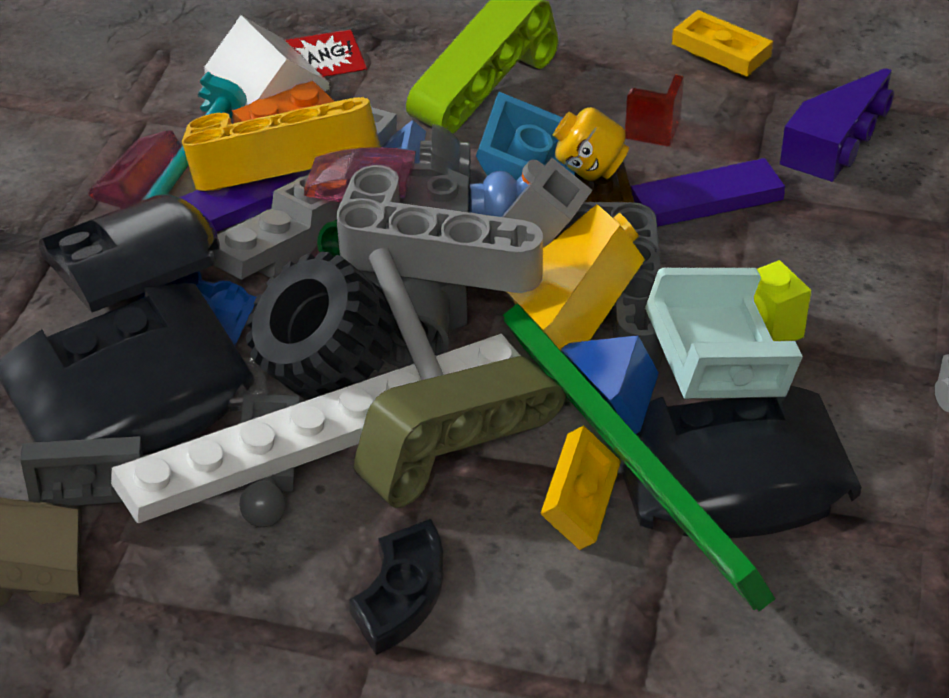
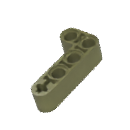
(448, 414)

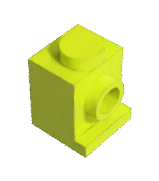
(782, 302)

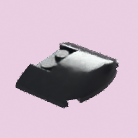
(131, 250)
(136, 371)
(748, 461)

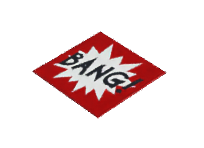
(330, 52)

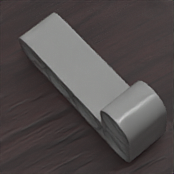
(436, 241)

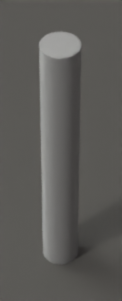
(405, 314)

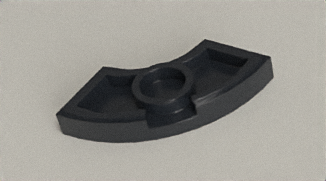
(404, 588)

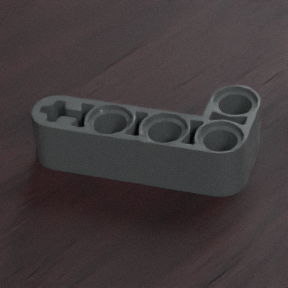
(629, 311)

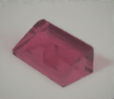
(136, 170)

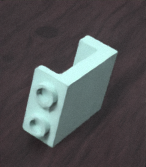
(717, 334)

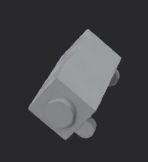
(549, 198)

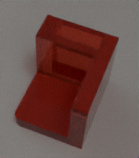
(654, 115)

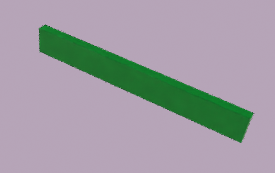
(642, 462)

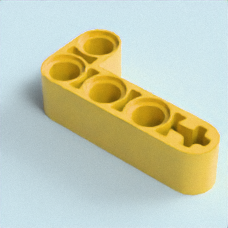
(275, 144)

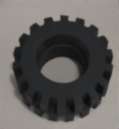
(320, 326)

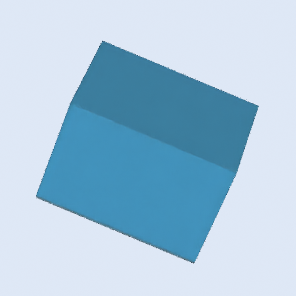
(517, 135)

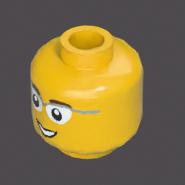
(590, 144)

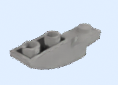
(276, 234)

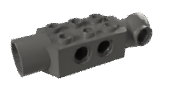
(441, 183)

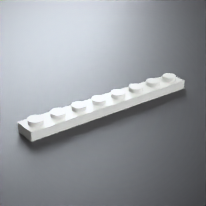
(273, 441)

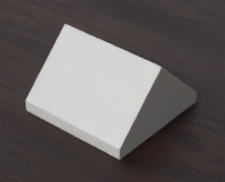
(260, 62)

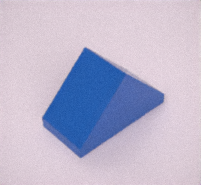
(619, 373)

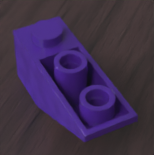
(831, 126)

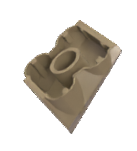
(39, 550)

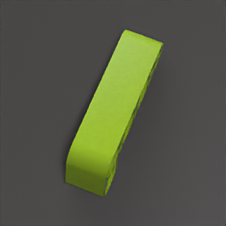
(481, 59)

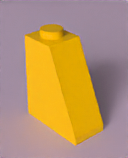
(582, 277)

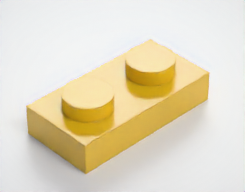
(722, 43)
(581, 488)

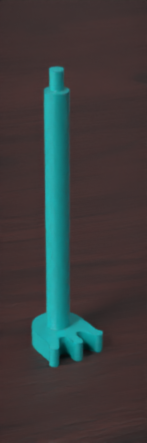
(220, 97)

